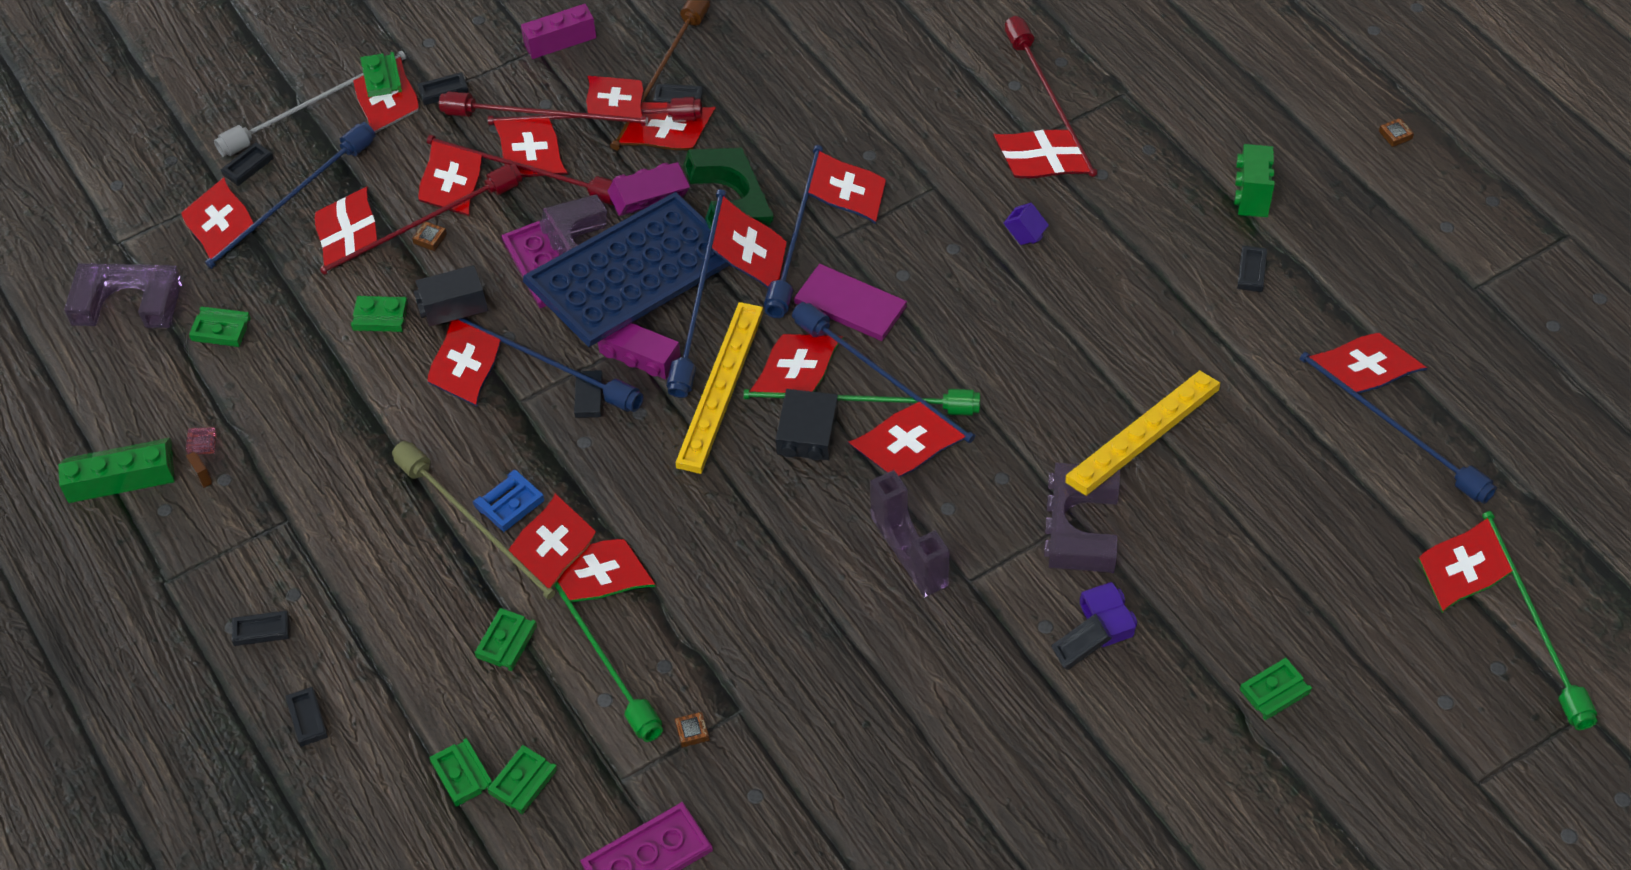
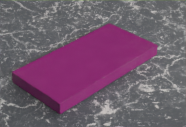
(529, 250)
(851, 302)
(662, 843)

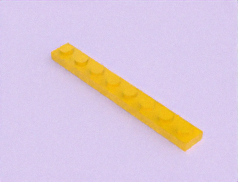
(719, 388)
(1142, 433)

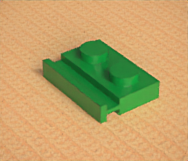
(380, 74)
(379, 313)
(219, 326)
(505, 639)
(1275, 688)
(461, 772)
(522, 779)

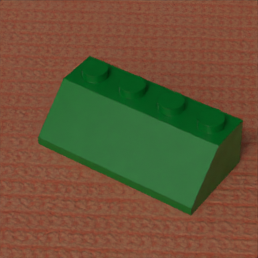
(117, 470)

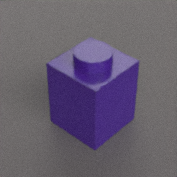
(1026, 224)

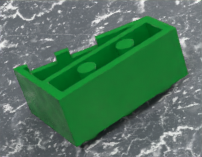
(1254, 180)

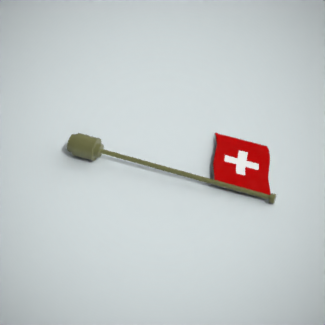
(543, 546)

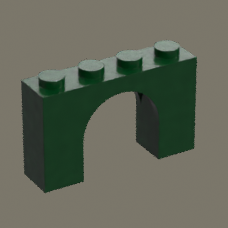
(731, 169)

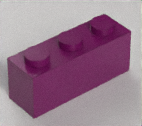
(558, 31)
(647, 187)
(641, 349)

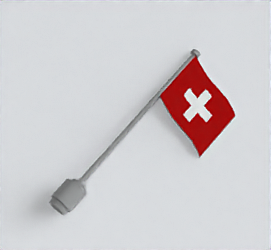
(379, 110)

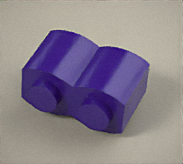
(1109, 605)

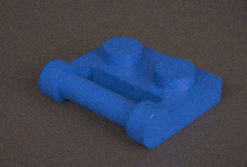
(513, 505)

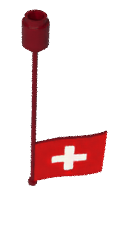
(606, 100)
(535, 143)
(456, 171)

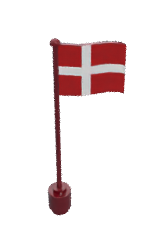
(1041, 151)
(350, 229)

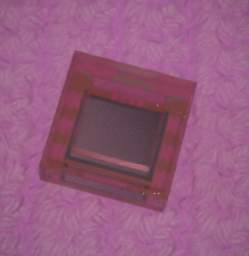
(201, 440)

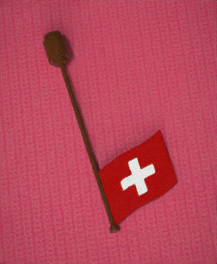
(661, 129)

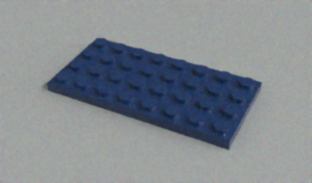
(627, 269)

